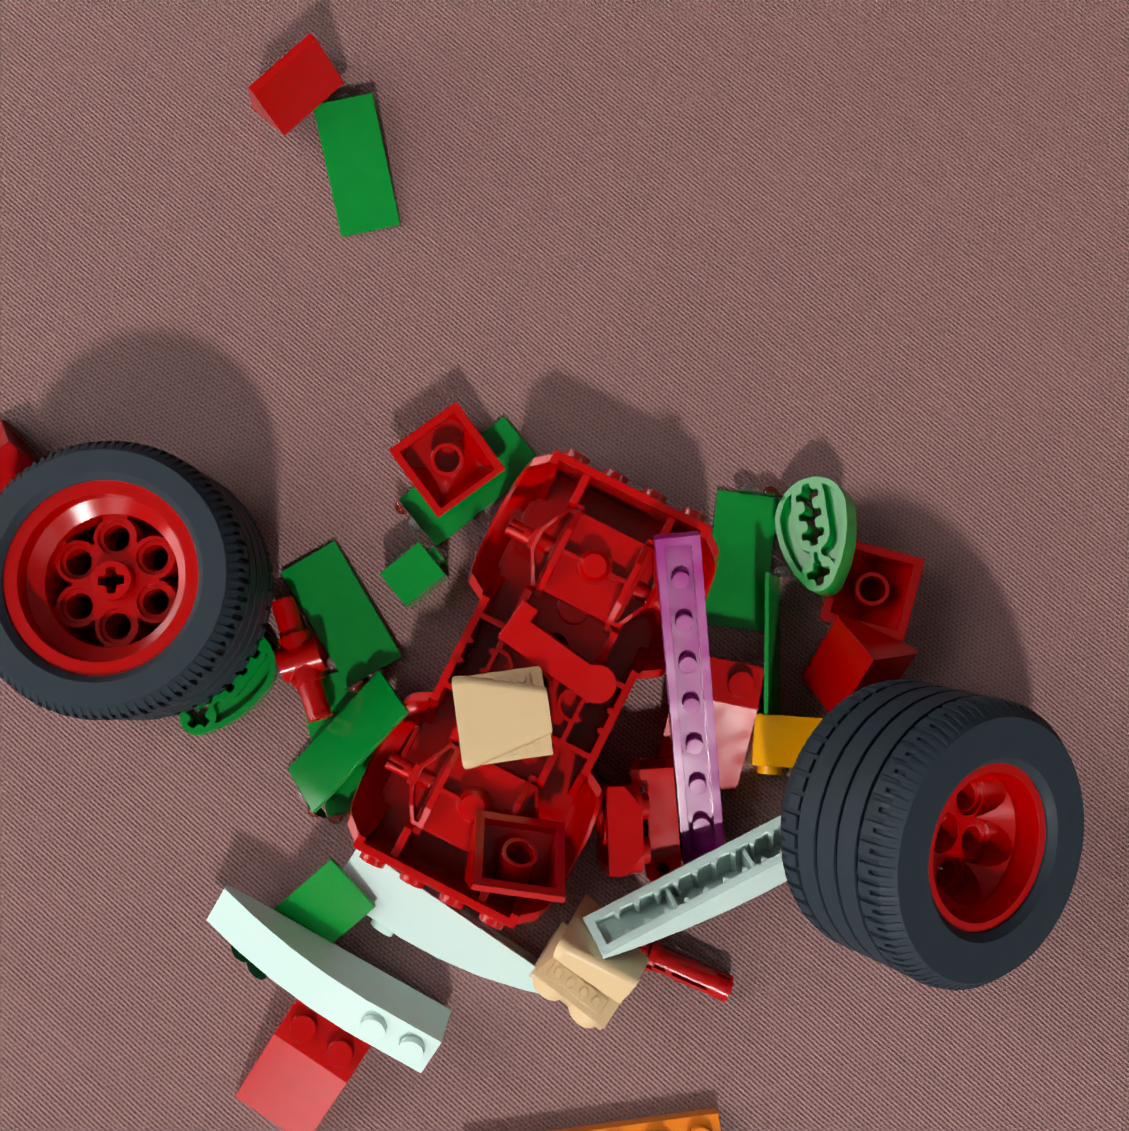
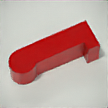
(589, 680)
(663, 823)

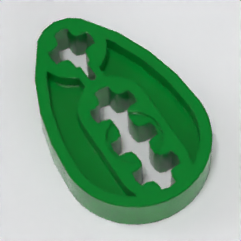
(834, 547)
(247, 693)

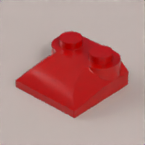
(446, 459)
(620, 829)

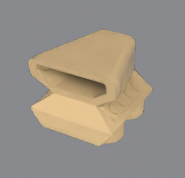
(502, 716)
(580, 977)

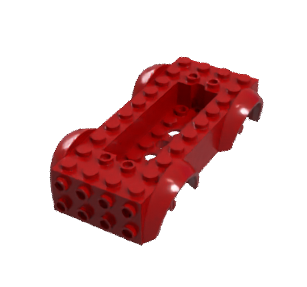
(586, 558)

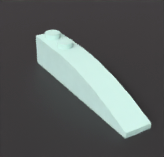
(692, 892)
(440, 928)
(333, 980)

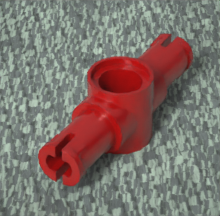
(301, 659)

